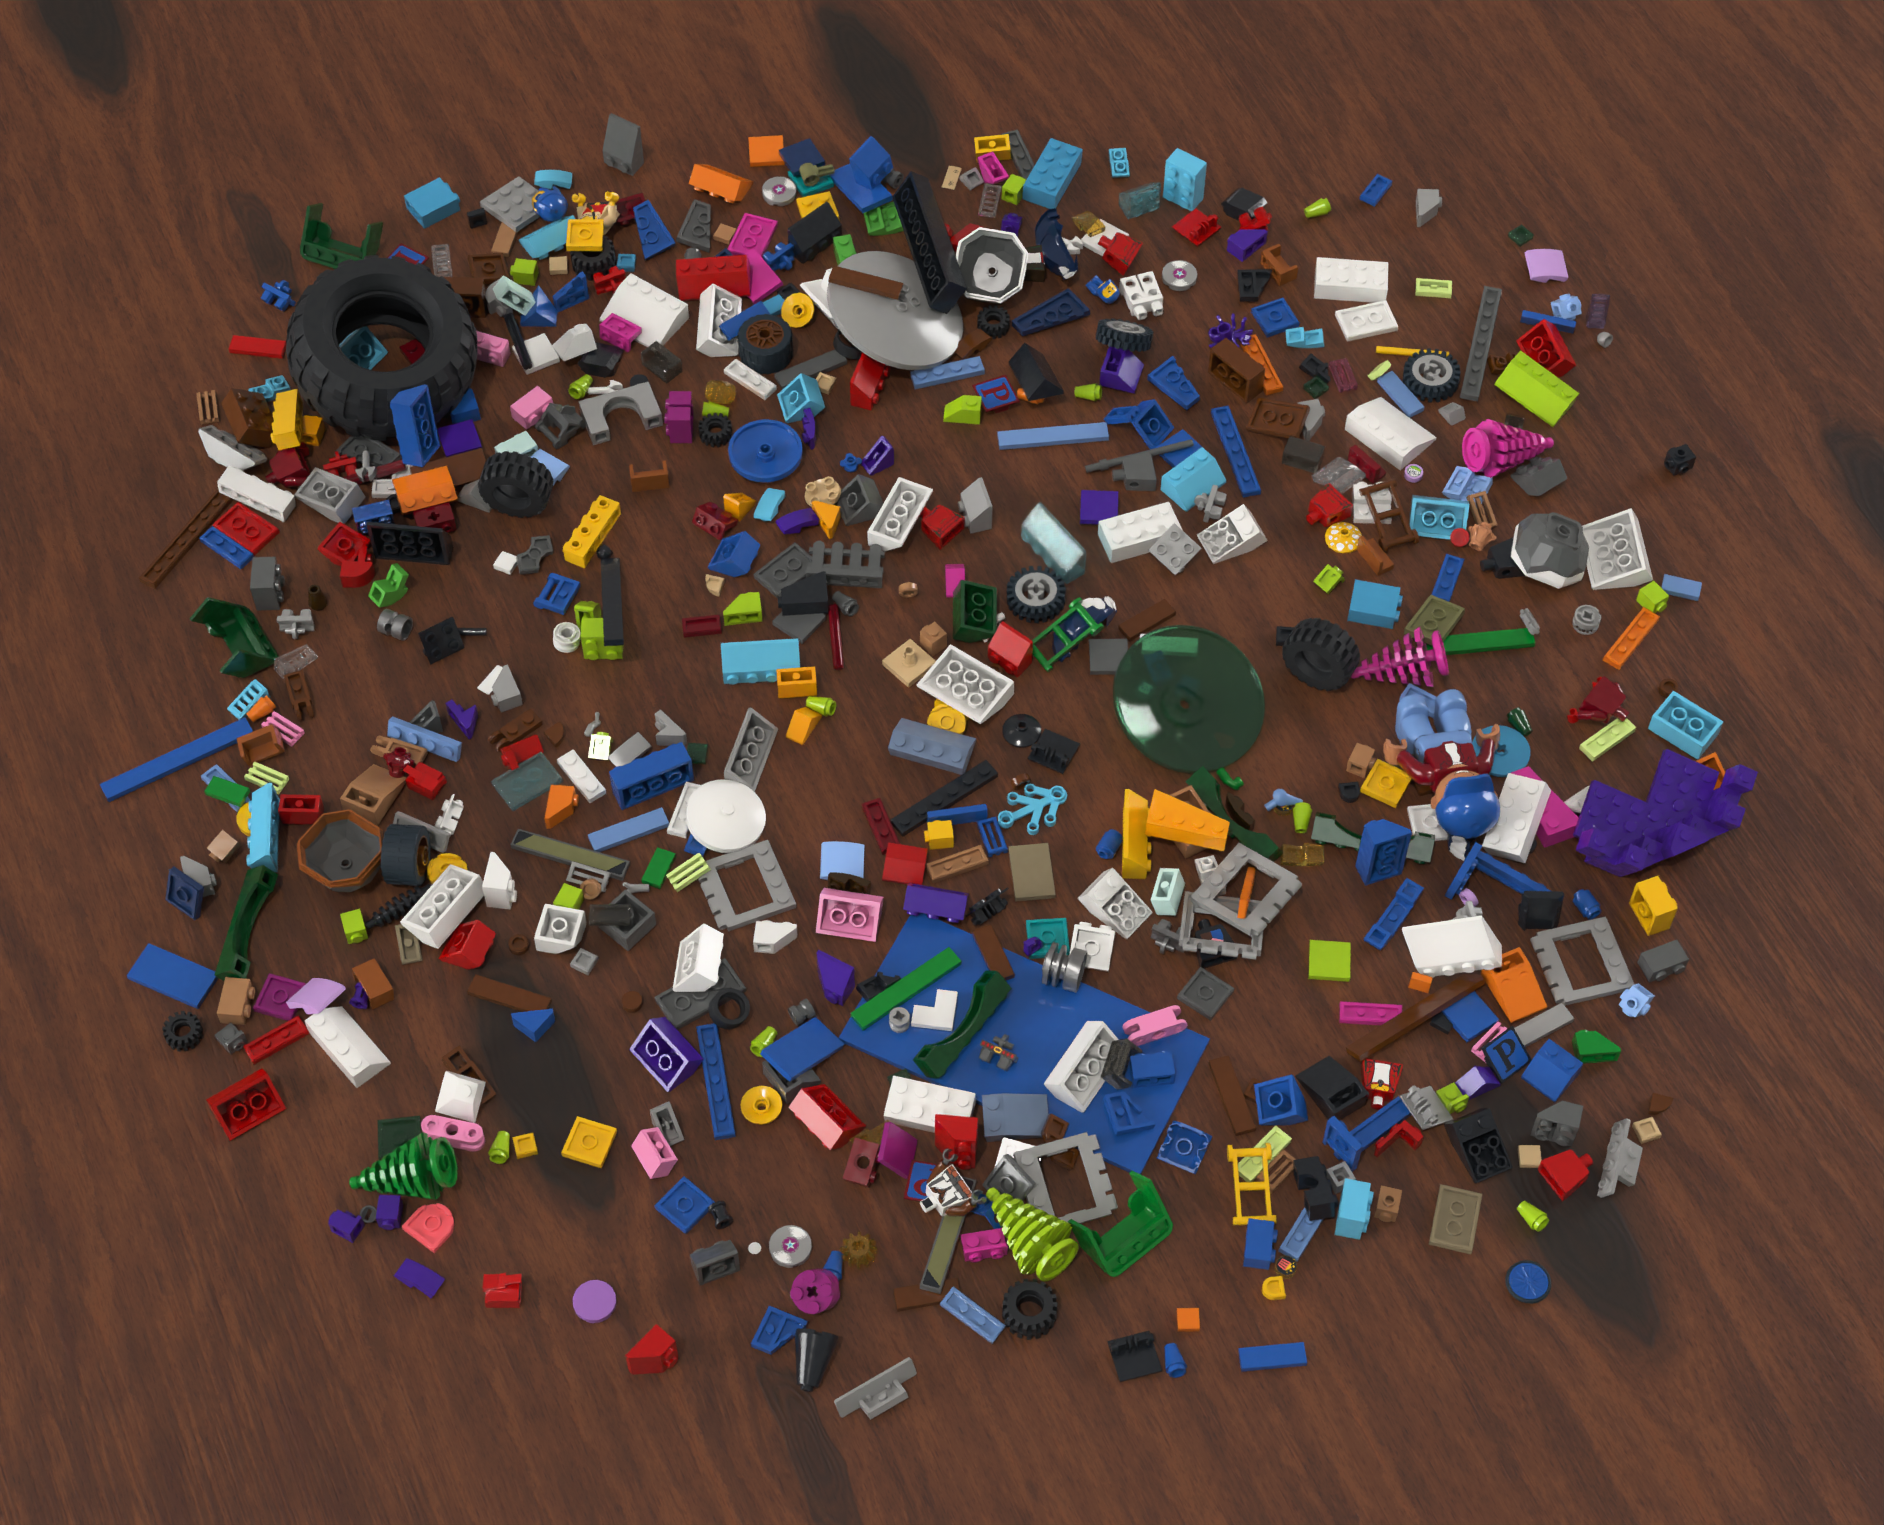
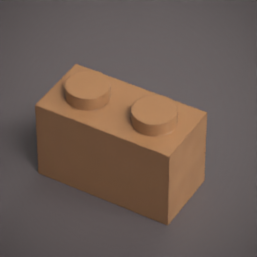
(235, 1001)

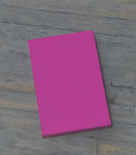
(753, 233)
(762, 278)

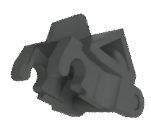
(564, 418)

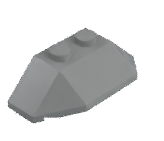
(227, 451)

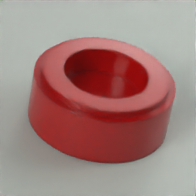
(1459, 537)

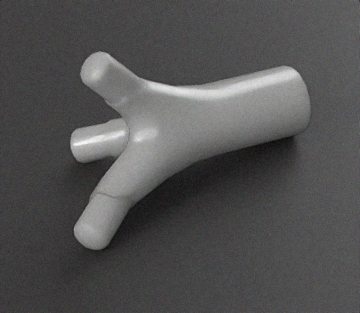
(633, 888)

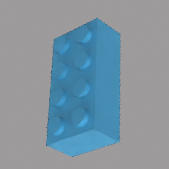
(1052, 174)

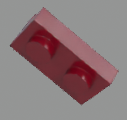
(625, 207)
(1371, 469)
(713, 520)

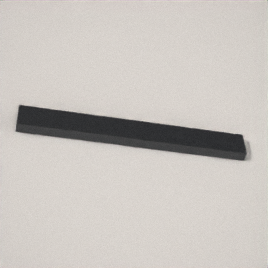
(612, 602)

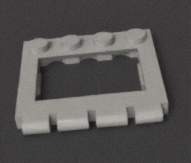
(771, 873)
(1266, 909)
(1211, 946)
(1556, 974)
(1093, 1164)

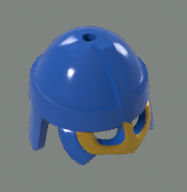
(550, 205)

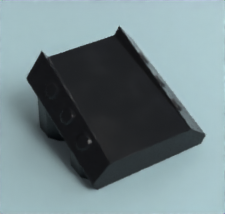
(1242, 202)
(601, 361)
(1540, 909)

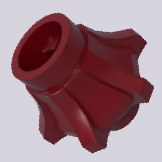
(397, 761)

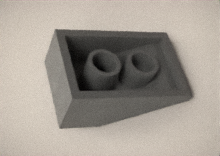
(623, 145)

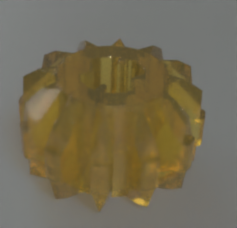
(720, 391)
(859, 1256)

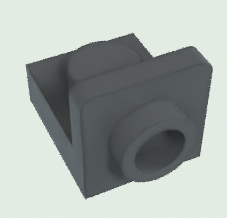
(231, 1038)

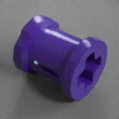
(356, 998)

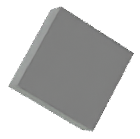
(584, 961)

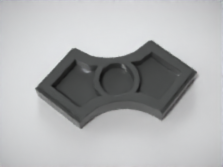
(529, 561)

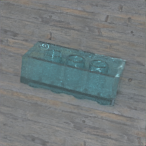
(1054, 544)

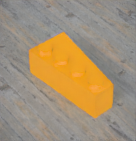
(1185, 823)

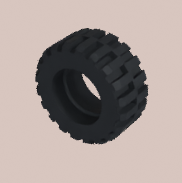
(515, 484)
(1321, 654)

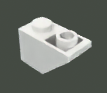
(773, 936)

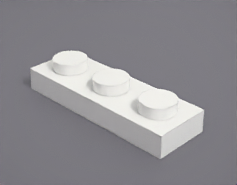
(581, 776)

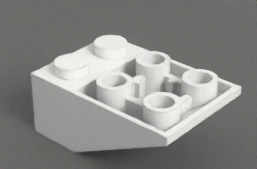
(1232, 535)
(1115, 903)

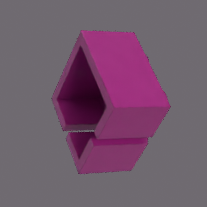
(679, 417)

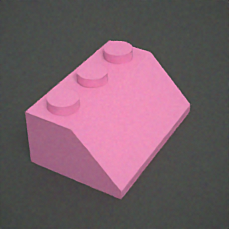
(849, 914)

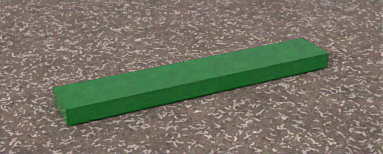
(1487, 641)
(906, 988)

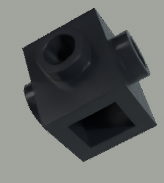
(1679, 459)

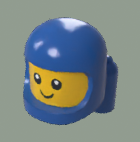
(1105, 290)

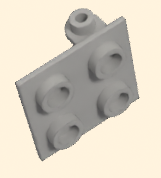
(1174, 549)
(1426, 1107)

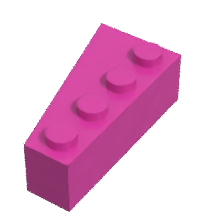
(1557, 819)

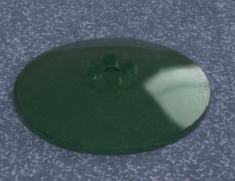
(1206, 673)

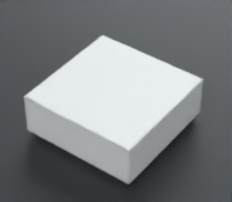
(505, 563)

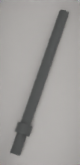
(1105, 464)

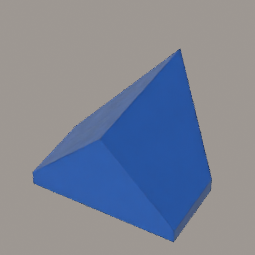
(542, 313)

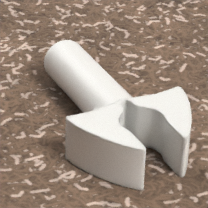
(1070, 244)
(602, 390)

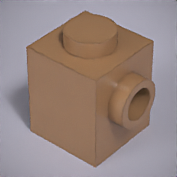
(933, 638)
(1361, 760)
(223, 847)
(1388, 1204)

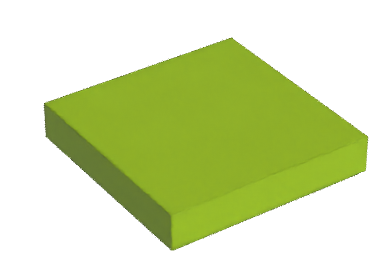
(1329, 960)

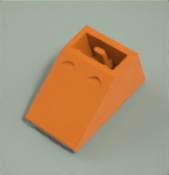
(1515, 986)

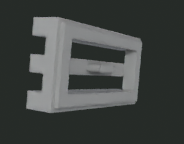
(604, 881)

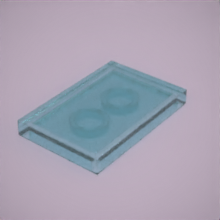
(526, 782)

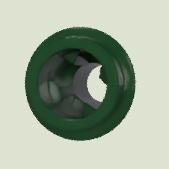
(1519, 721)

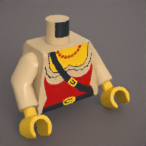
(601, 210)

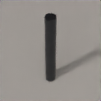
(473, 631)

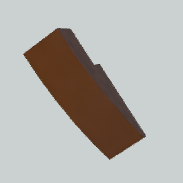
(458, 1062)

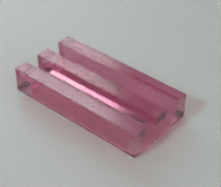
(1346, 386)

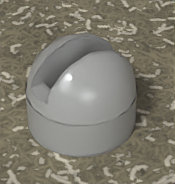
(1604, 339)

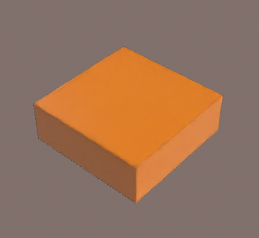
(1420, 982)
(1188, 1319)

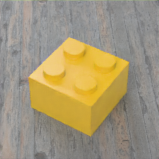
(1653, 905)

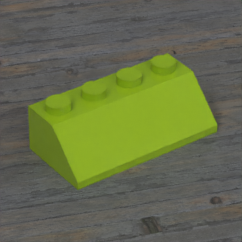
(1536, 389)

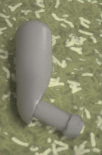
(590, 728)

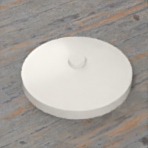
(725, 816)

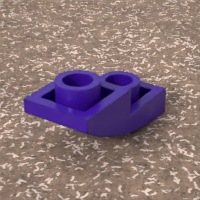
(809, 428)
(796, 520)
(419, 1276)

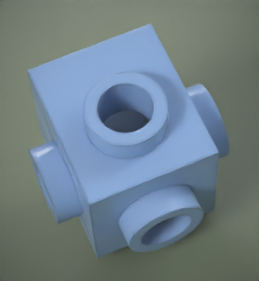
(1566, 307)
(1636, 1000)

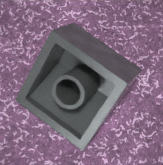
(859, 500)
(715, 1261)

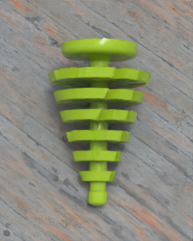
(1036, 1238)

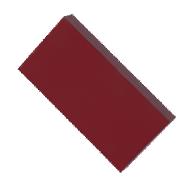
(701, 626)

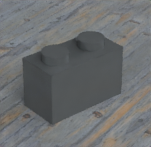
(1663, 961)

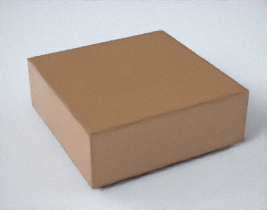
(724, 234)

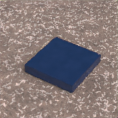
(799, 154)
(184, 893)

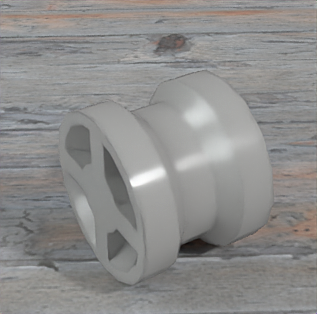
(896, 1024)

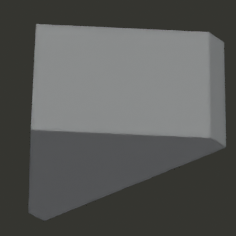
(470, 496)
(665, 1120)

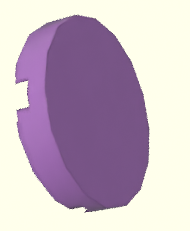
(594, 1301)

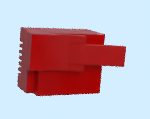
(424, 780)
(502, 1290)

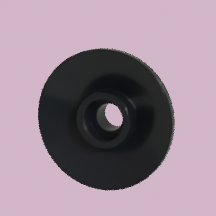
(1019, 736)

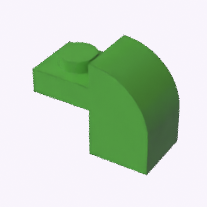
(391, 589)

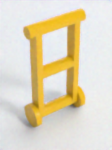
(1266, 1154)

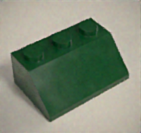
(974, 611)

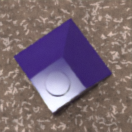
(835, 977)

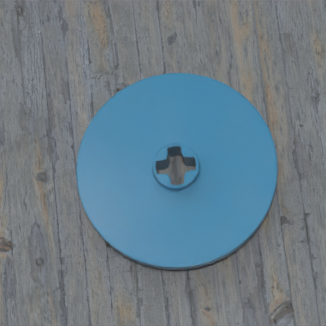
(1515, 754)

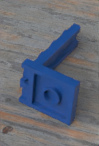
(1493, 868)
(1351, 1144)

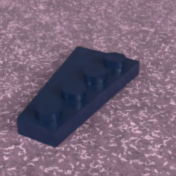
(1054, 311)

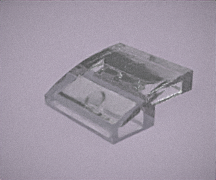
(1339, 474)

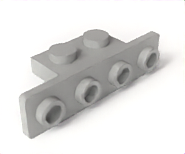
(1621, 1160)
(879, 1392)

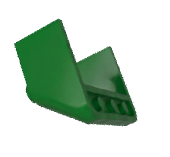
(1133, 1235)

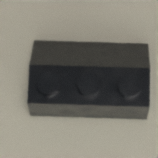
(814, 232)

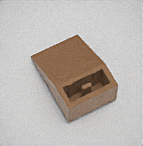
(372, 793)

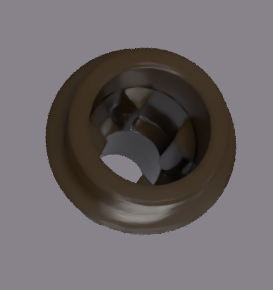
(316, 598)

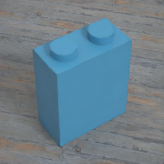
(432, 202)
(1375, 604)

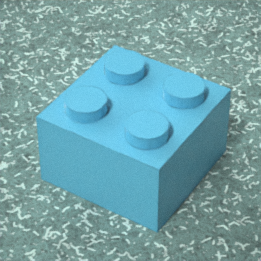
(1354, 1209)

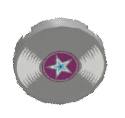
(779, 191)
(1179, 275)
(790, 1246)

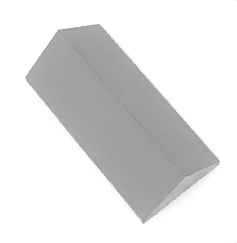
(750, 750)

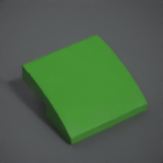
(883, 220)

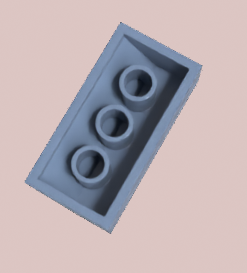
(931, 746)

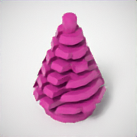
(1500, 447)
(1411, 660)

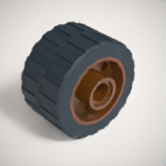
(765, 343)
(405, 854)

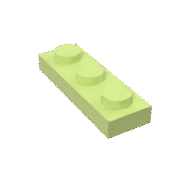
(1607, 738)
(1251, 1167)

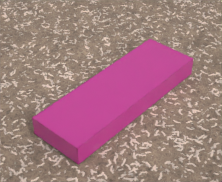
(1367, 1013)

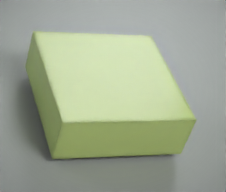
(1379, 370)

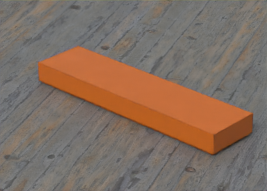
(1271, 381)
(1631, 638)
(1246, 892)

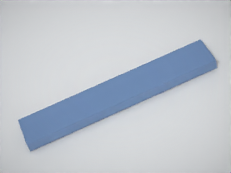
(1053, 435)

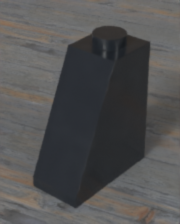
(805, 596)

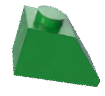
(1594, 1047)

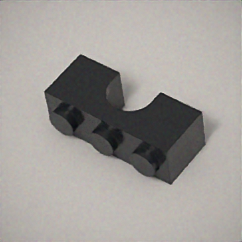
(1312, 1175)

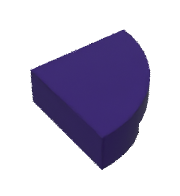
(1032, 945)

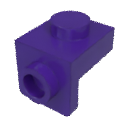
(1011, 223)

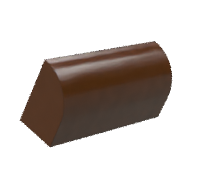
(462, 467)

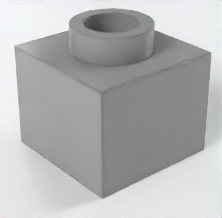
(1340, 1172)

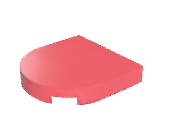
(430, 1225)

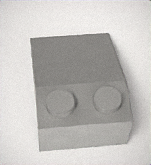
(330, 495)

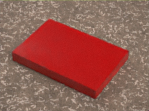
(246, 528)

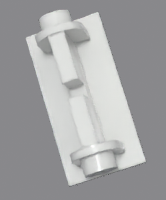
(451, 809)

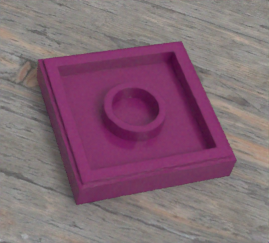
(274, 996)
(897, 1149)

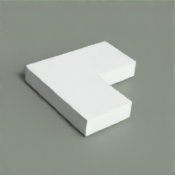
(384, 487)
(938, 1017)

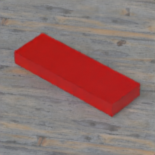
(257, 346)
(276, 1040)

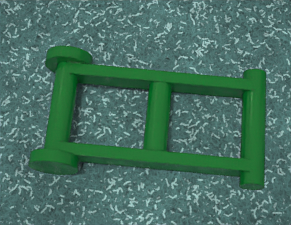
(1094, 629)

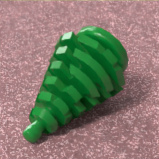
(414, 1169)

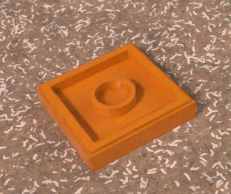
(765, 150)

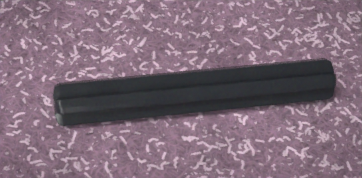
(518, 341)

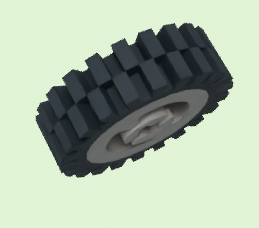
(1124, 334)
(1431, 383)
(1036, 583)

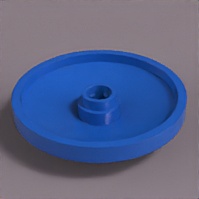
(765, 450)

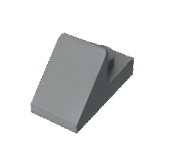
(669, 732)

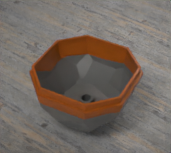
(340, 840)

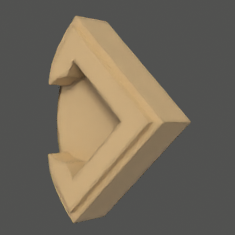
(714, 584)

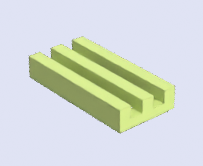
(1433, 288)
(257, 767)
(687, 869)

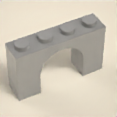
(635, 397)

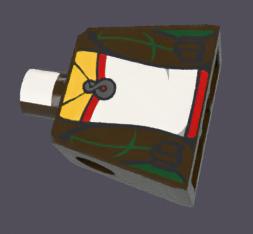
(1035, 265)

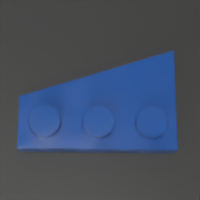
(651, 230)
(1172, 382)

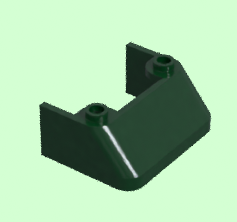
(321, 249)
(241, 633)

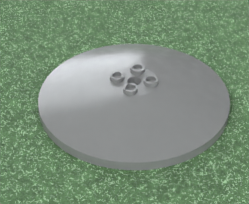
(893, 331)

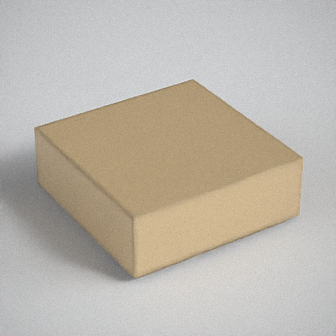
(558, 265)
(825, 382)
(1646, 1130)
(1529, 1156)

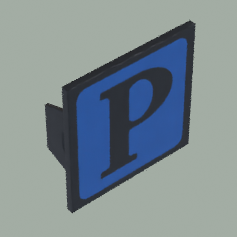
(1506, 1054)

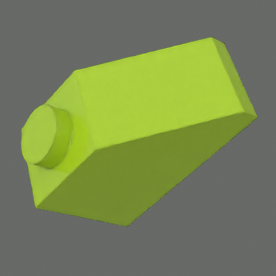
(964, 410)
(744, 609)
(586, 610)

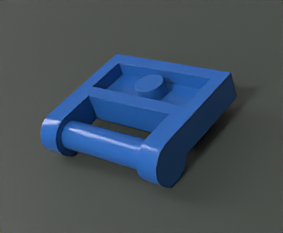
(561, 596)

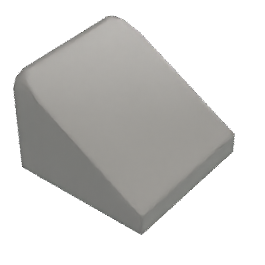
(971, 178)
(1452, 413)

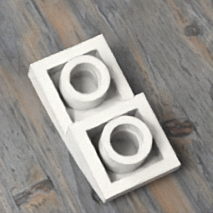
(1205, 867)

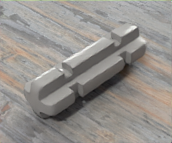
(1529, 621)

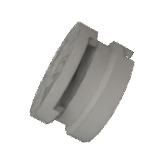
(1586, 618)

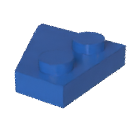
(776, 1330)

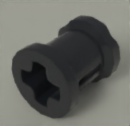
(720, 1215)

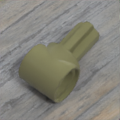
(811, 173)

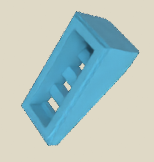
(245, 695)

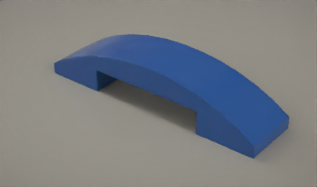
(1394, 915)

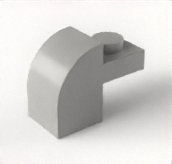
(495, 305)

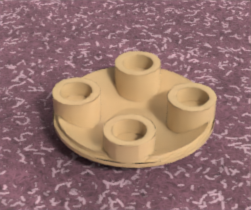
(823, 490)

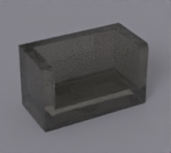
(661, 362)
(1303, 454)
(1117, 1063)

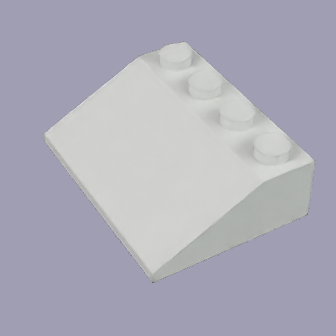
(649, 308)
(1388, 432)
(1616, 552)
(967, 685)
(1453, 946)

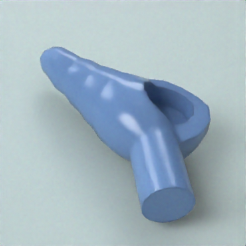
(1281, 799)

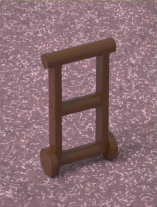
(1384, 543)

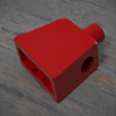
(1565, 1172)

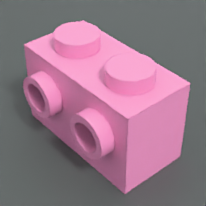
(492, 349)
(530, 407)
(654, 1153)

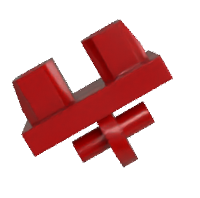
(1259, 223)
(609, 282)
(341, 464)

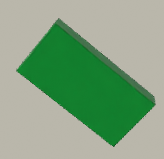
(227, 791)
(658, 868)

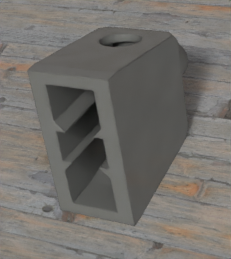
(1137, 473)

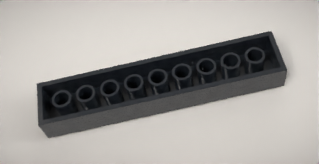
(929, 243)

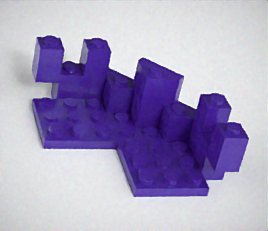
(1679, 814)

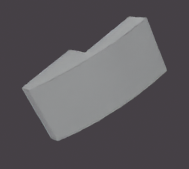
(630, 750)

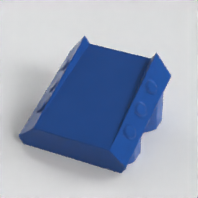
(1184, 1147)

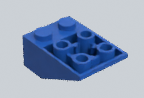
(376, 512)

